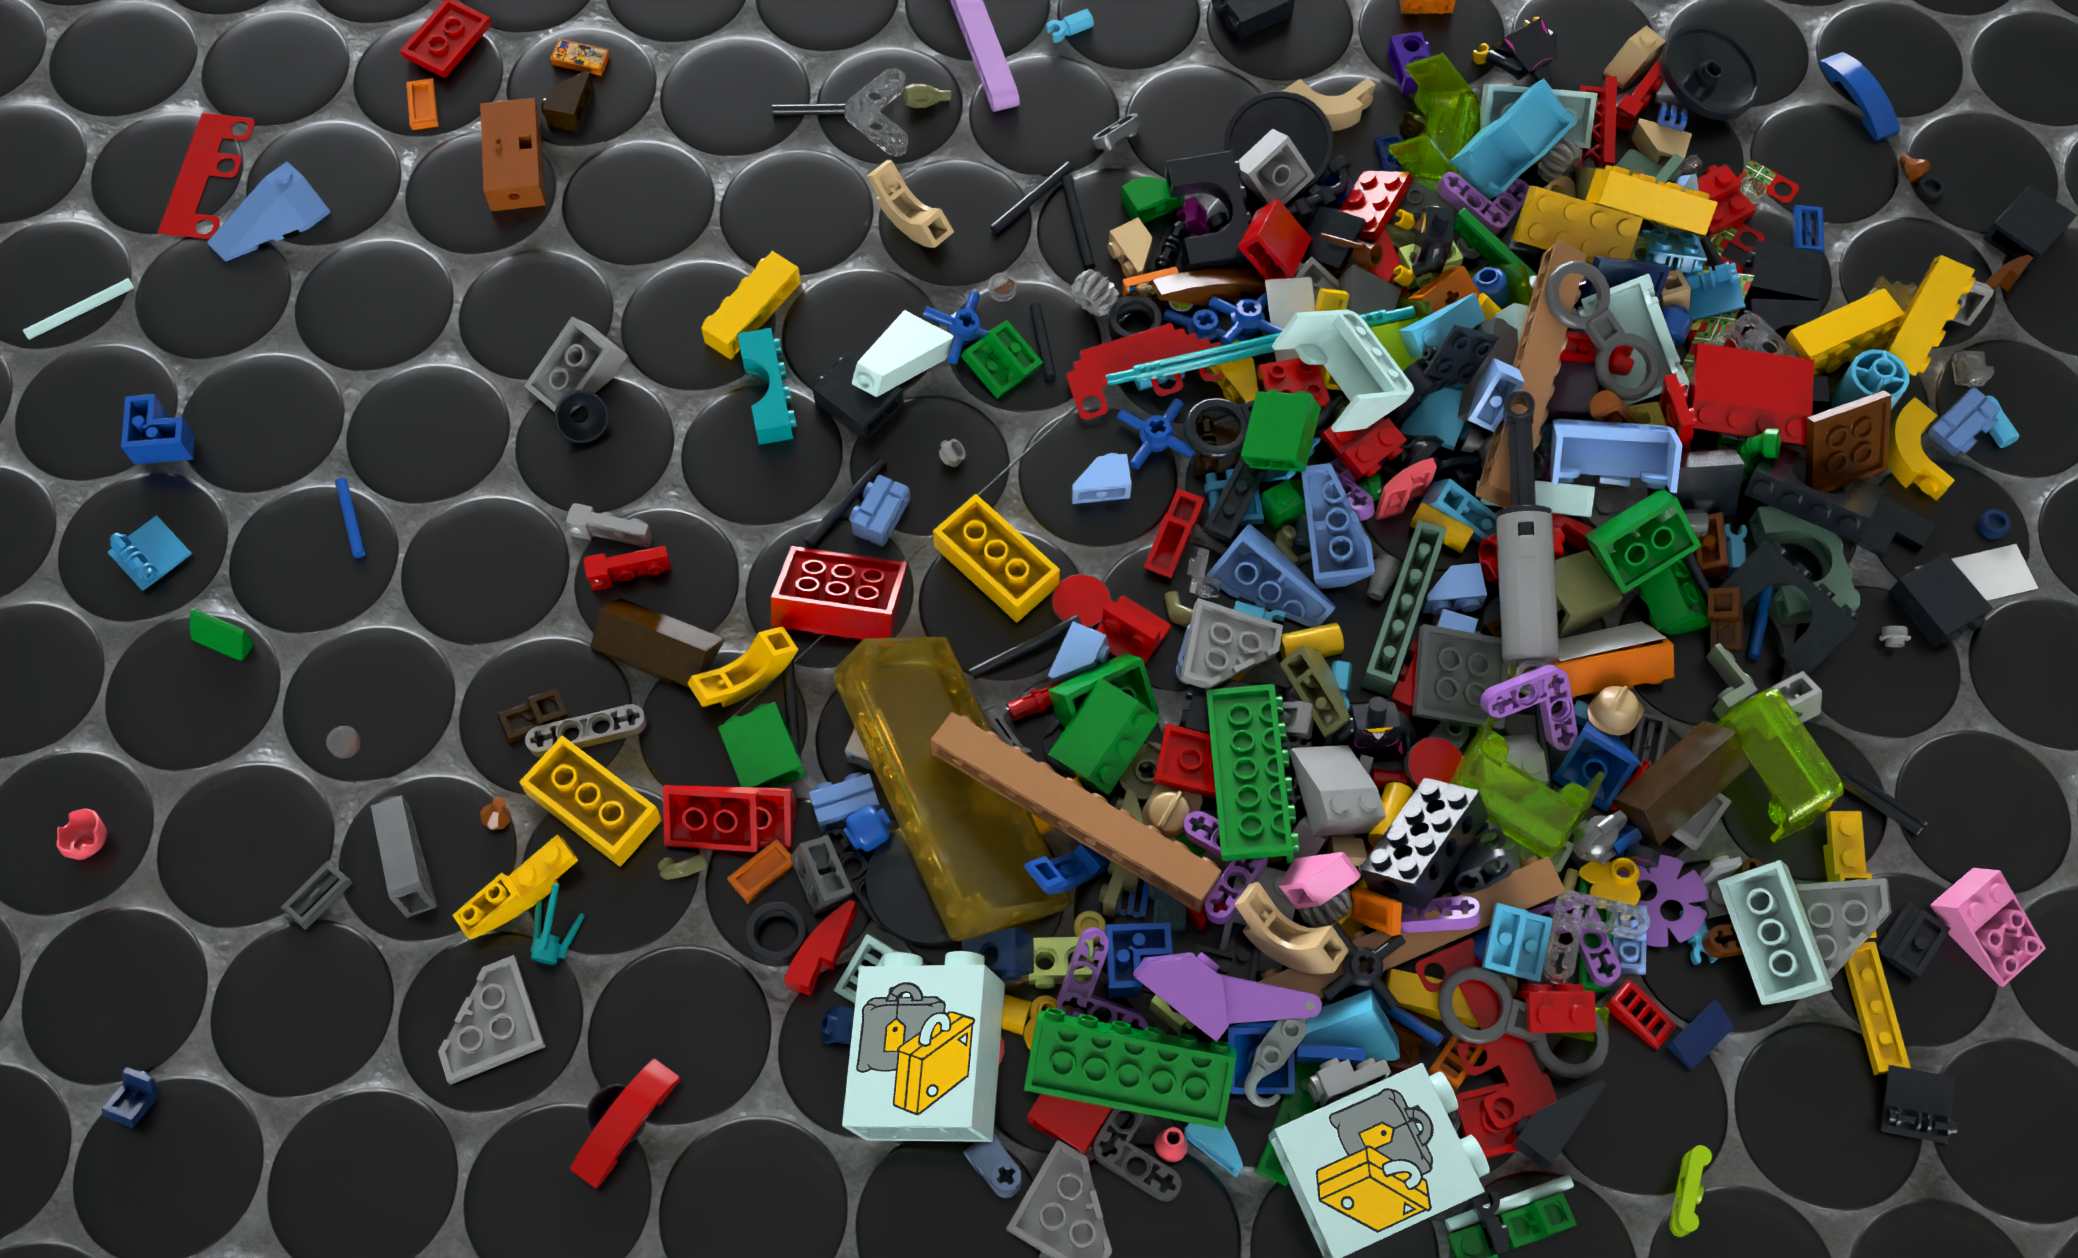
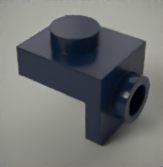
(837, 1025)
(132, 1098)

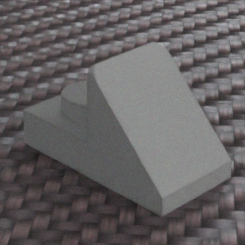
(1297, 719)

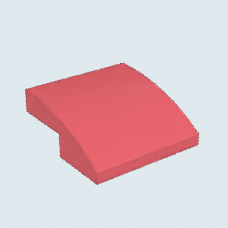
(1405, 486)

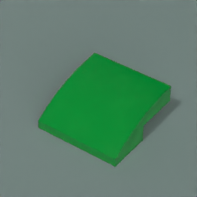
(1001, 359)

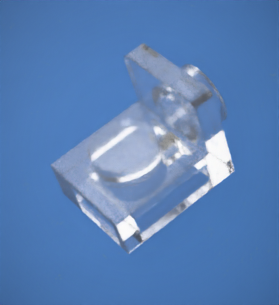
(1971, 368)

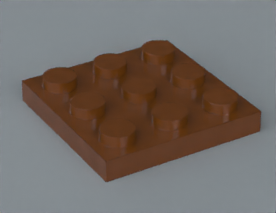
(1848, 442)

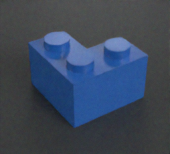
(151, 435)
(1127, 949)

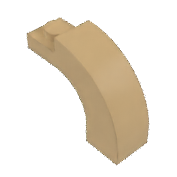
(1340, 110)
(919, 222)
(1288, 943)

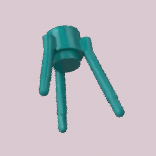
(546, 947)

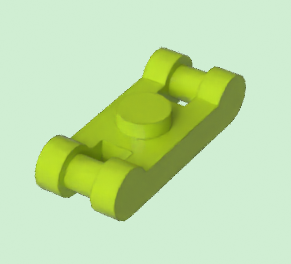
(1689, 1191)

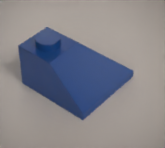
(1595, 753)
(1245, 1039)

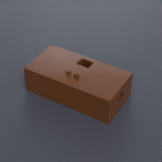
(512, 154)

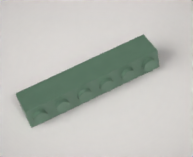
(1404, 608)

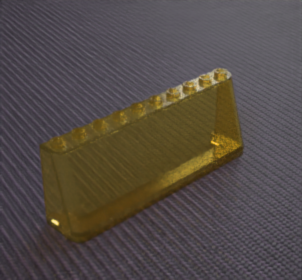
(958, 830)

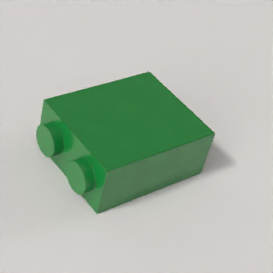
(1281, 430)
(762, 748)

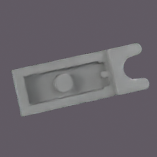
(608, 526)

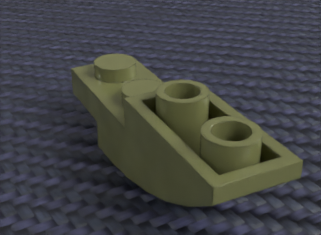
(1121, 878)

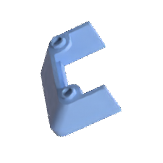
(1615, 450)

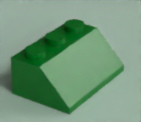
(1643, 540)
(1674, 601)
(1123, 672)
(1103, 736)

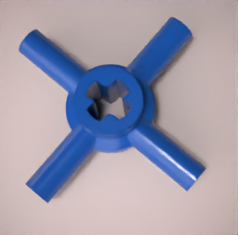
(1245, 317)
(1203, 323)
(962, 325)
(1156, 433)

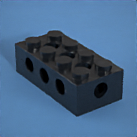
(1424, 842)

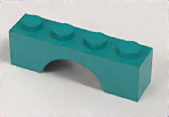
(770, 414)

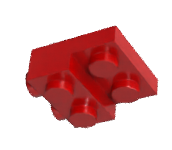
(1725, 189)
(1366, 448)

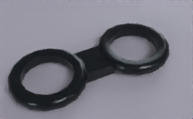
(1241, 414)

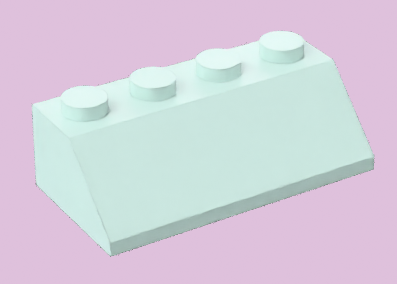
(1499, 98)
(1775, 934)

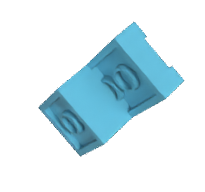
(1514, 141)

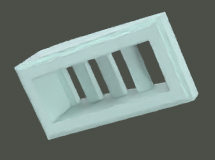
(862, 953)

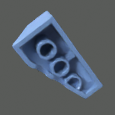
(274, 208)
(1337, 540)
(1264, 575)

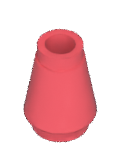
(1167, 1151)

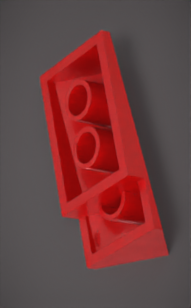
(728, 817)

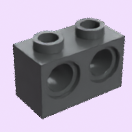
(821, 874)

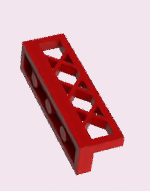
(1606, 125)

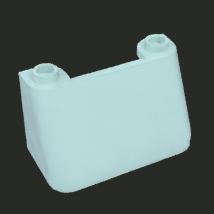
(1640, 313)

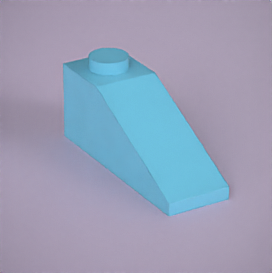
(1436, 327)
(1461, 505)

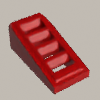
(1634, 1023)

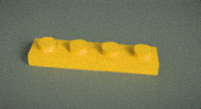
(1875, 1010)

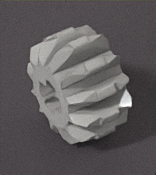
(1559, 160)
(1094, 292)
(1329, 912)

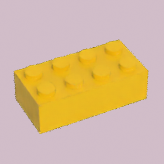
(1653, 202)
(1578, 223)
(1928, 312)
(1847, 331)
(996, 558)
(591, 800)

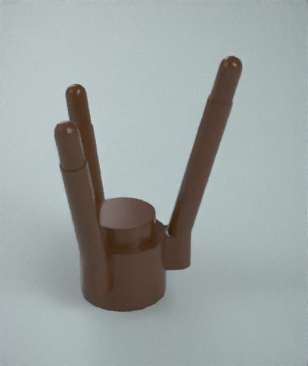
(1364, 253)

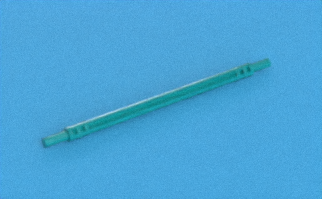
(1232, 352)

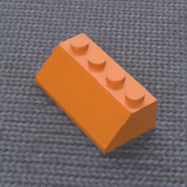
(1624, 666)

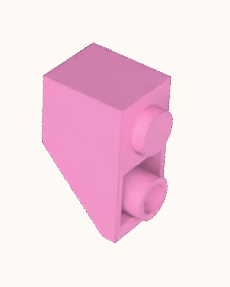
(1318, 879)

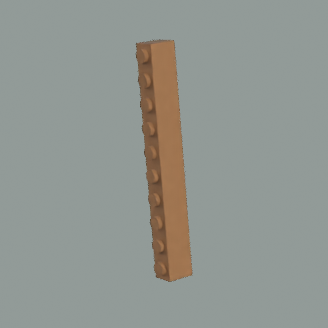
(1538, 362)
(1076, 811)
(1523, 889)

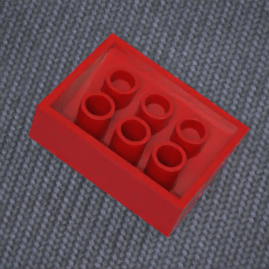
(1750, 391)
(838, 594)

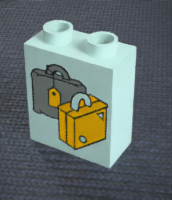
(925, 1050)
(1379, 1161)

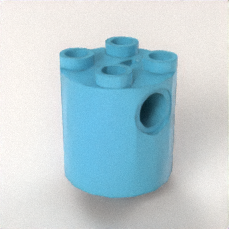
(1870, 374)

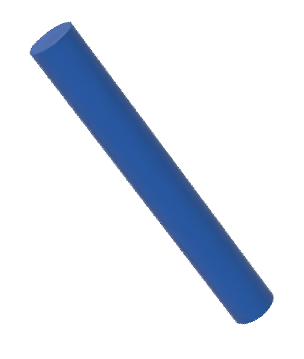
(350, 518)
(1760, 623)
(1408, 1020)

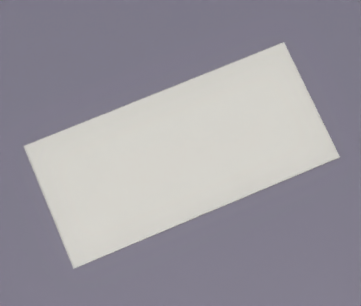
(1286, 299)
(1997, 572)
(1606, 640)

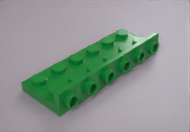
(1251, 774)
(1131, 1068)

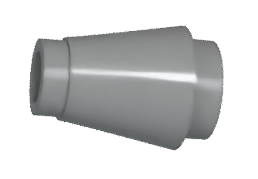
(1385, 574)

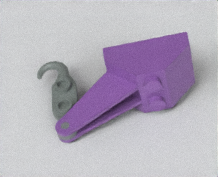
(1218, 1000)

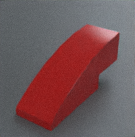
(1174, 533)
(821, 949)

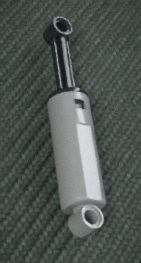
(1525, 555)

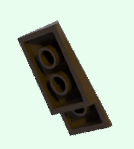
(654, 642)
(1683, 781)

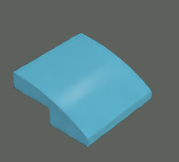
(1437, 417)
(1517, 942)

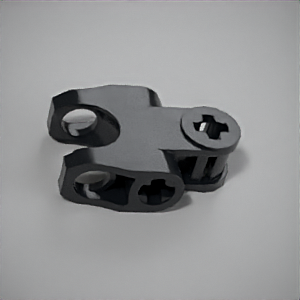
(1472, 869)

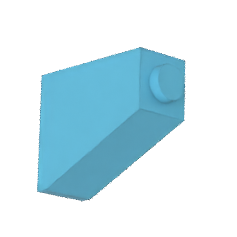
(1355, 1023)

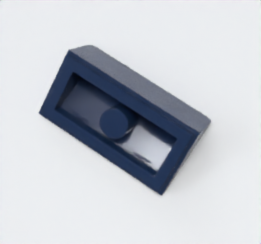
(1701, 1035)

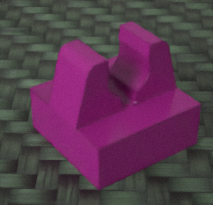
(1195, 216)

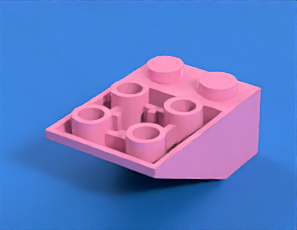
(1989, 924)

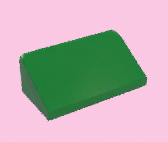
(219, 635)

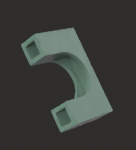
(1791, 602)

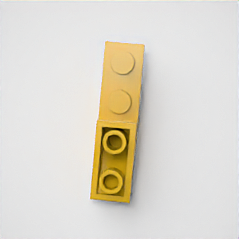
(1845, 848)
(514, 894)

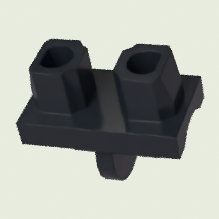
(1460, 468)

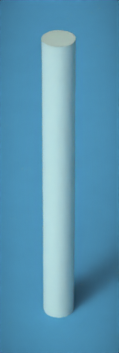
(78, 309)
(1513, 1201)

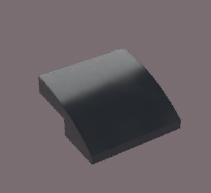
(1337, 224)

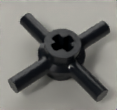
(1374, 970)

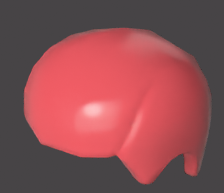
(82, 835)

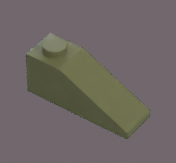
(1317, 686)

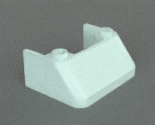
(1354, 361)

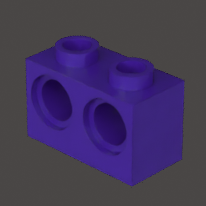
(1405, 50)

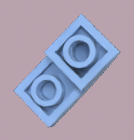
(1629, 951)

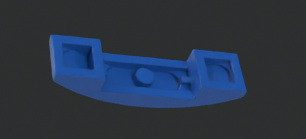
(1866, 92)
(1067, 870)

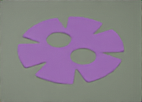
(1684, 890)

